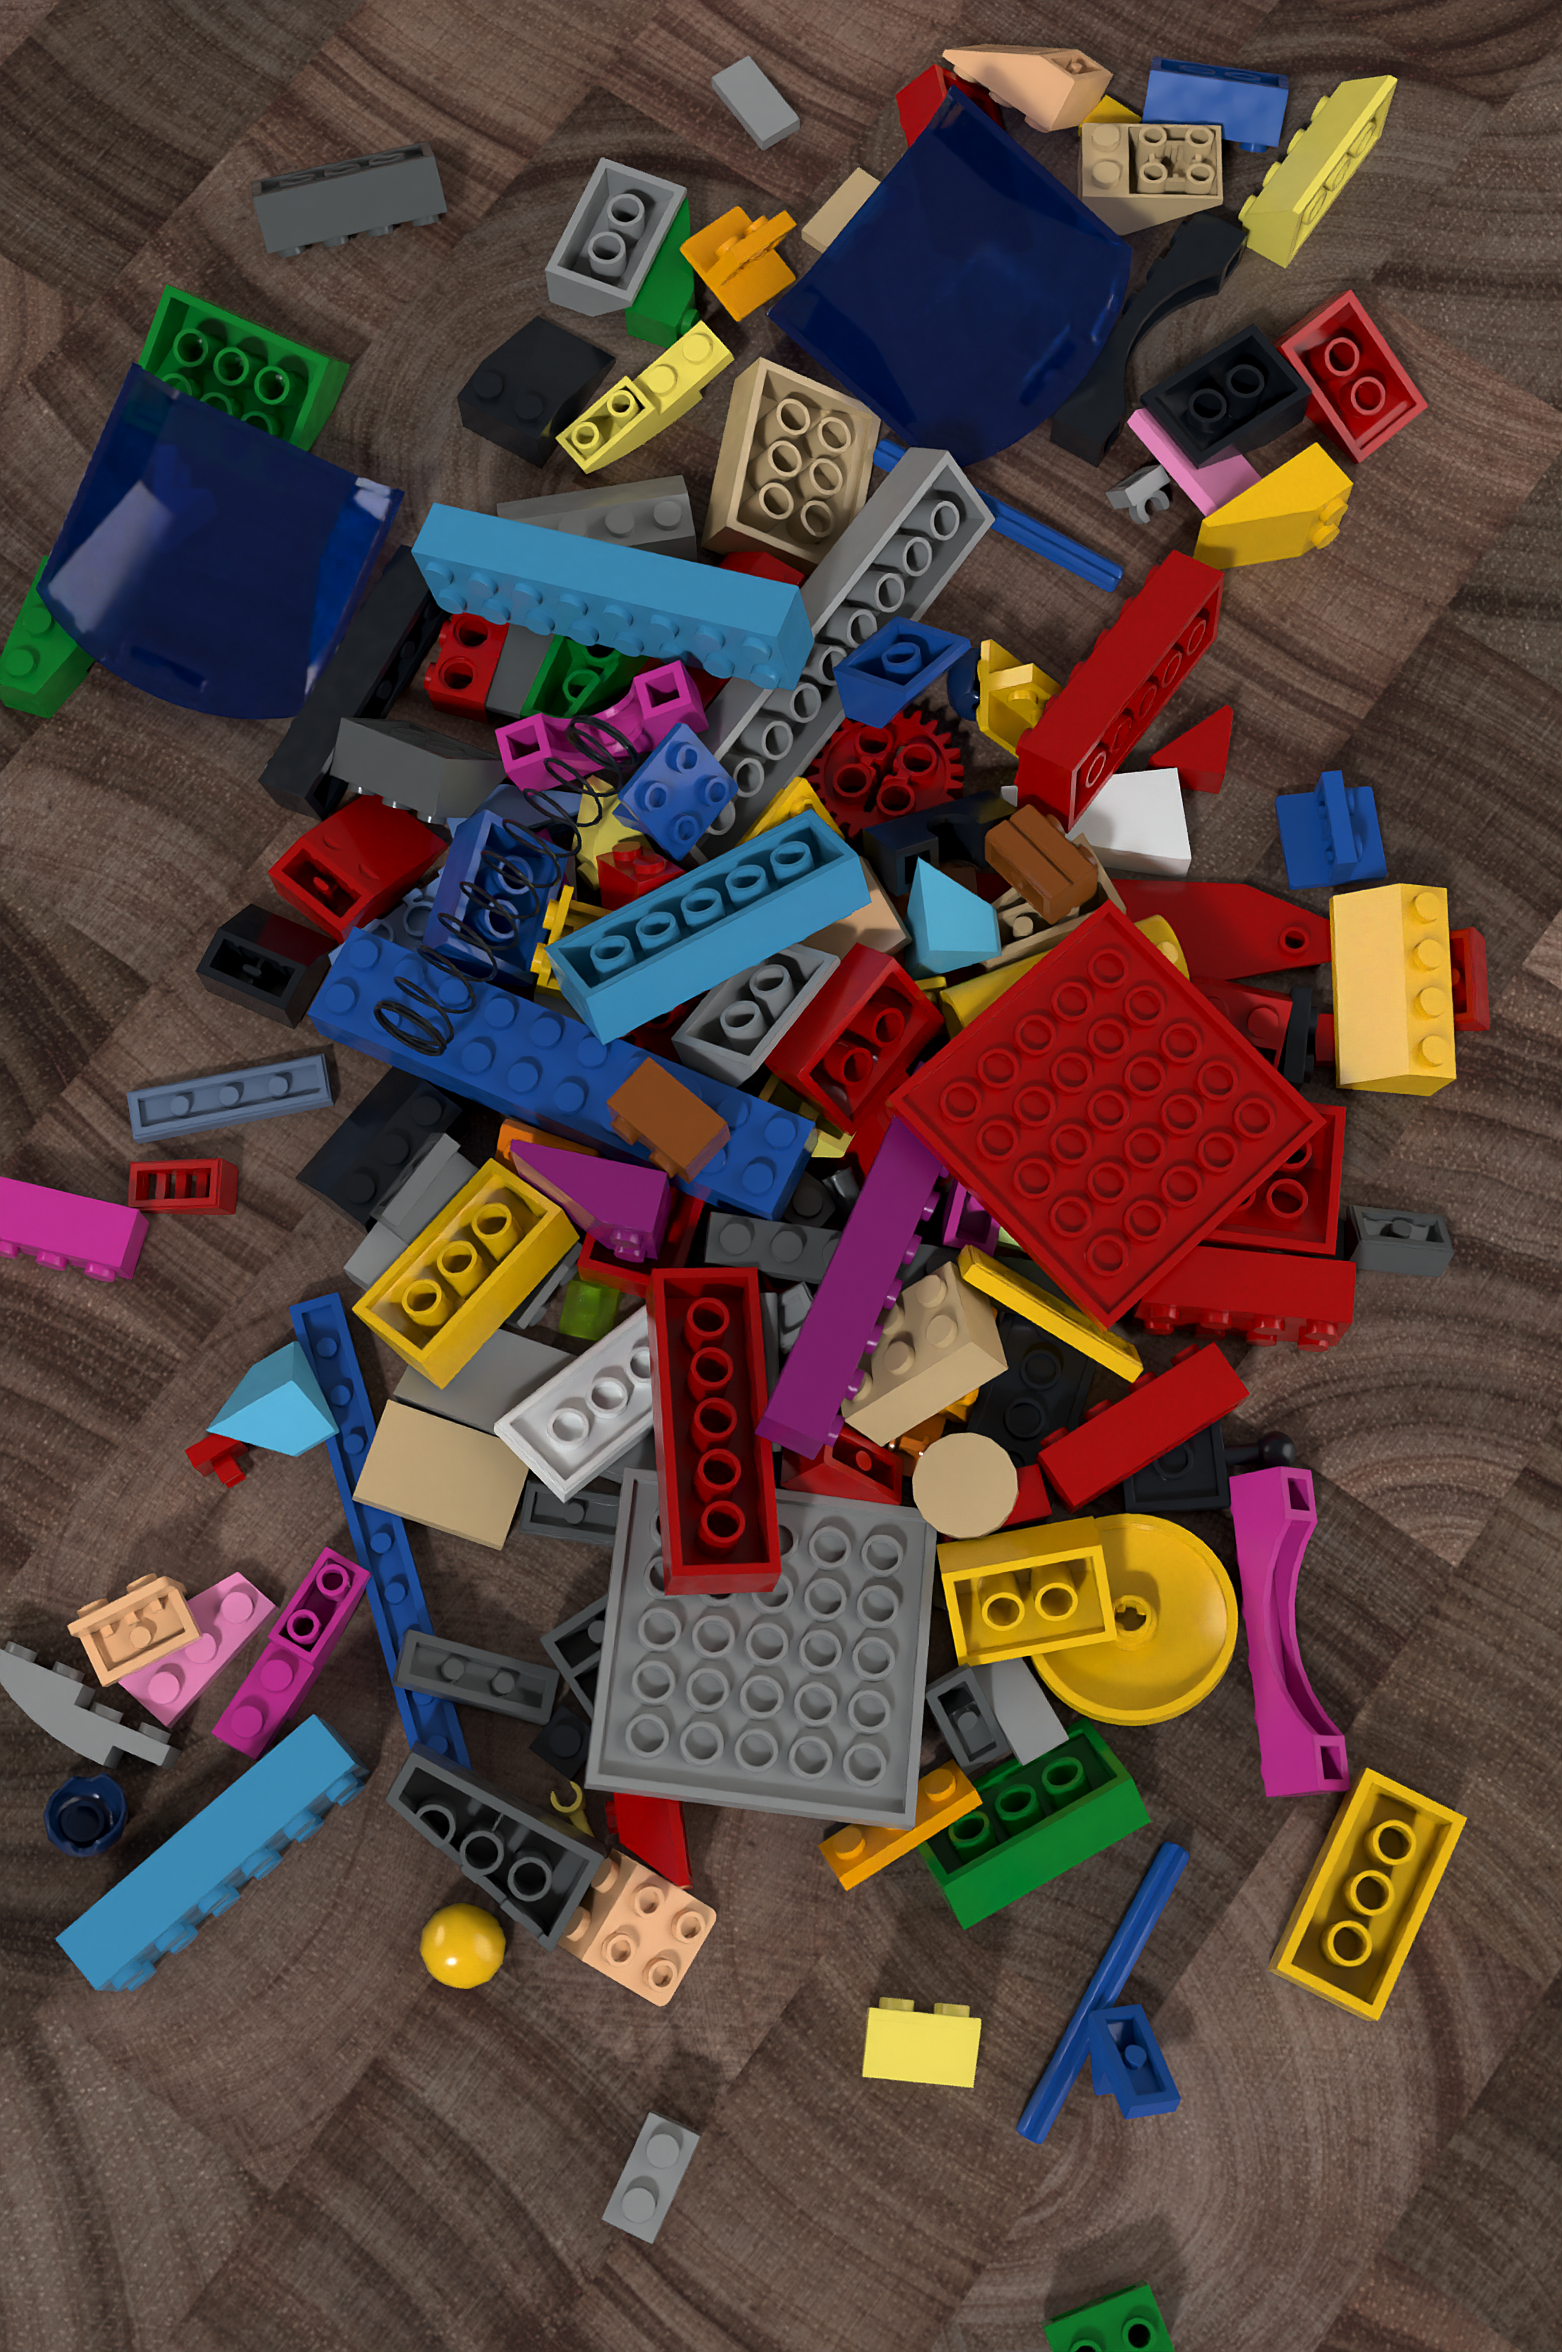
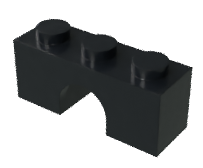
(933, 834)

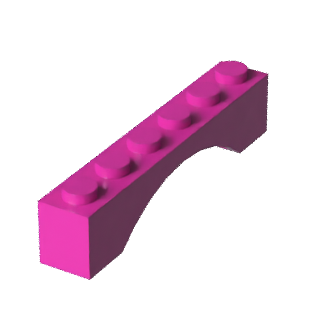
(1297, 1739)

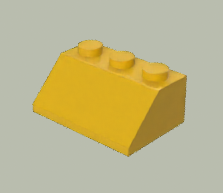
(1027, 1591)

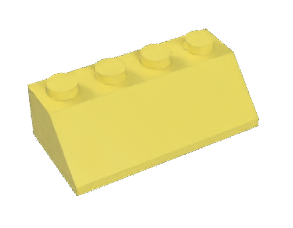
(1316, 167)

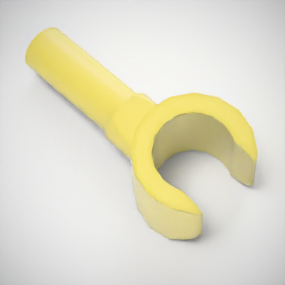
(574, 1812)

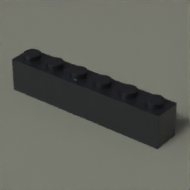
(357, 683)

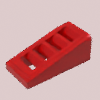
(214, 1187)

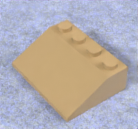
(789, 467)

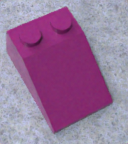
(609, 1199)

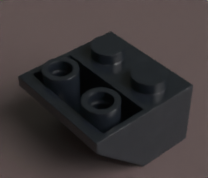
(266, 964)

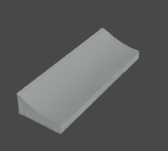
(497, 1381)

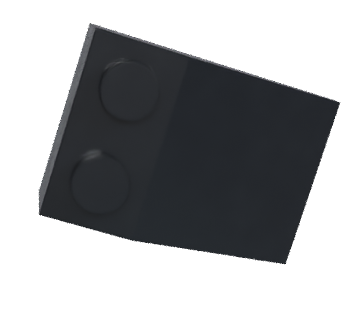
(532, 389)
(1229, 400)

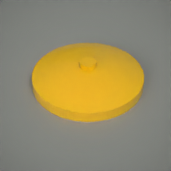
(1171, 1625)

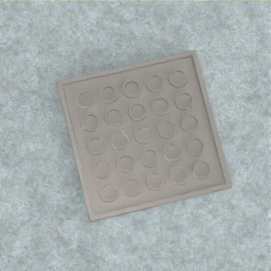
(774, 1695)

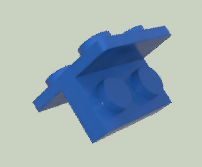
(676, 793)
(1330, 835)

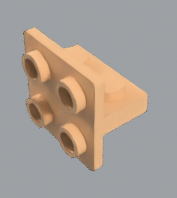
(136, 1627)

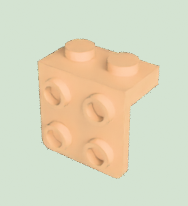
(637, 1928)

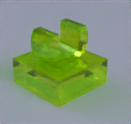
(588, 1310)

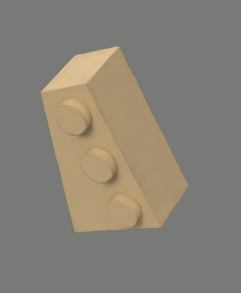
(1027, 933)

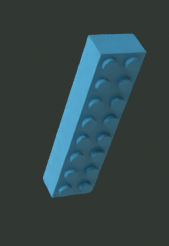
(615, 596)

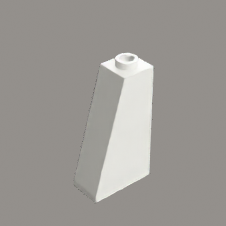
(1135, 823)

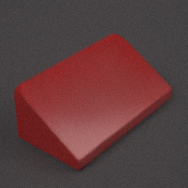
(1469, 980)

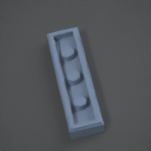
(230, 1098)

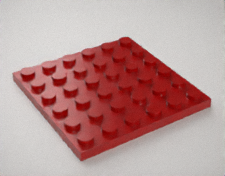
(1105, 1114)

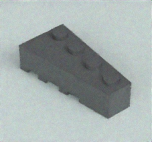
(499, 1840)

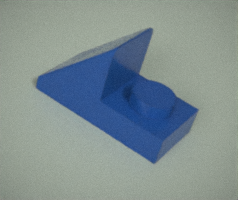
(1130, 2062)

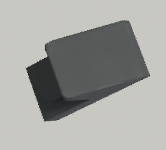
(965, 1719)

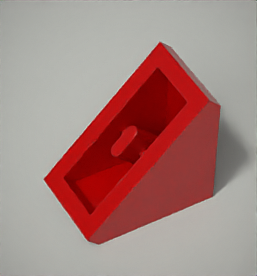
(1199, 753)

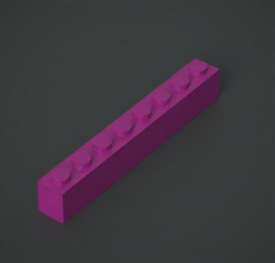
(852, 1293)

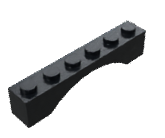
(1195, 268)

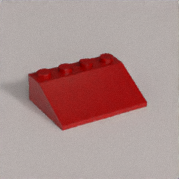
(1299, 1201)

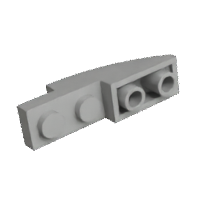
(60, 1707)

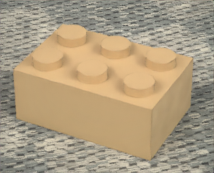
(930, 1354)

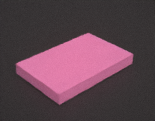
(1207, 487)

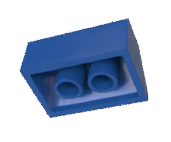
(1241, 101)
(465, 864)

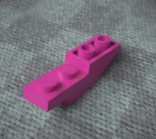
(294, 1655)

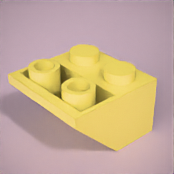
(921, 2045)

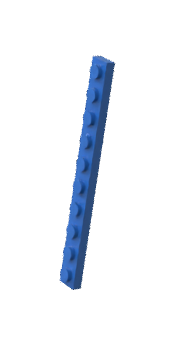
(377, 1535)

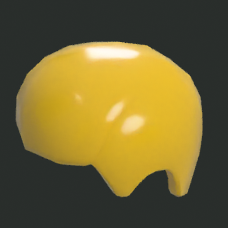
(462, 1945)

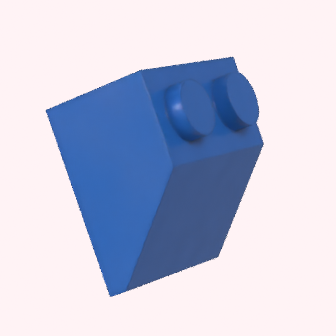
(895, 669)

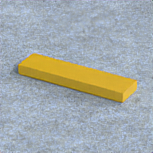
(1048, 1312)

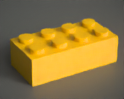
(1367, 1894)

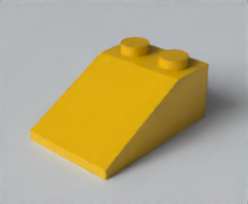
(1279, 515)

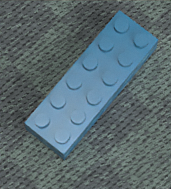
(708, 925)
(214, 1857)

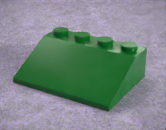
(242, 367)

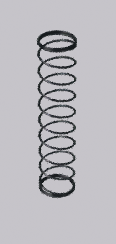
(572, 735)

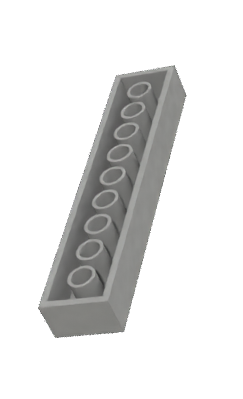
(880, 568)

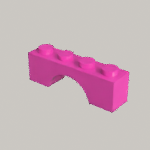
(643, 716)

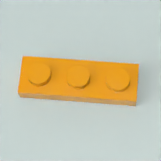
(865, 1849)

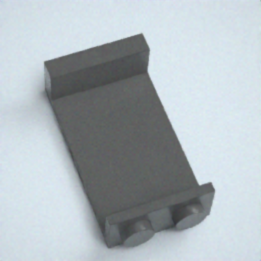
(427, 1188)

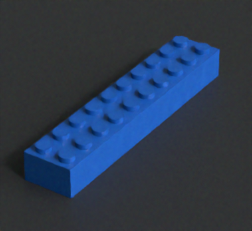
(553, 1072)

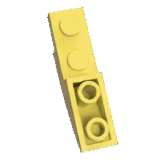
(648, 404)

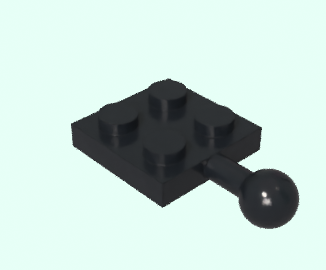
(1196, 1473)

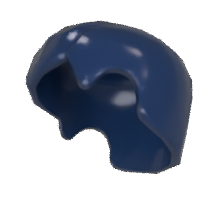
(964, 685)
(86, 1815)

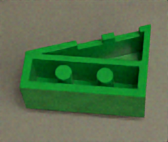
(40, 659)

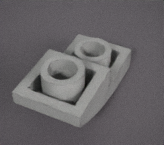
(1020, 1708)

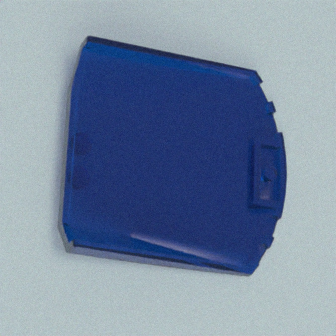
(962, 291)
(212, 556)

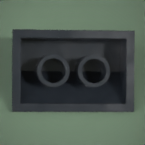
(378, 1143)

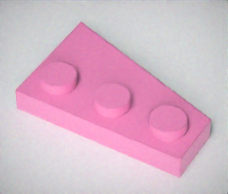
(228, 1620)

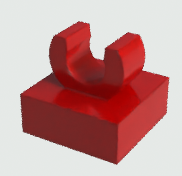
(219, 1455)

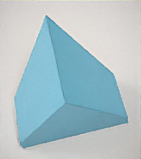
(946, 925)
(278, 1406)

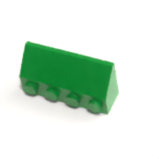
(1033, 1824)

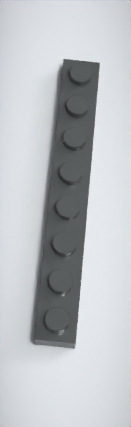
(805, 1252)

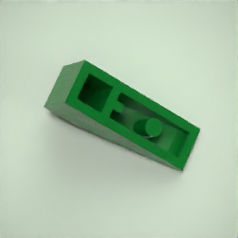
(666, 299)

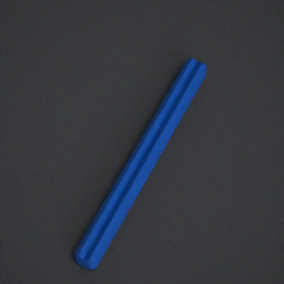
(1029, 531)
(1102, 1991)

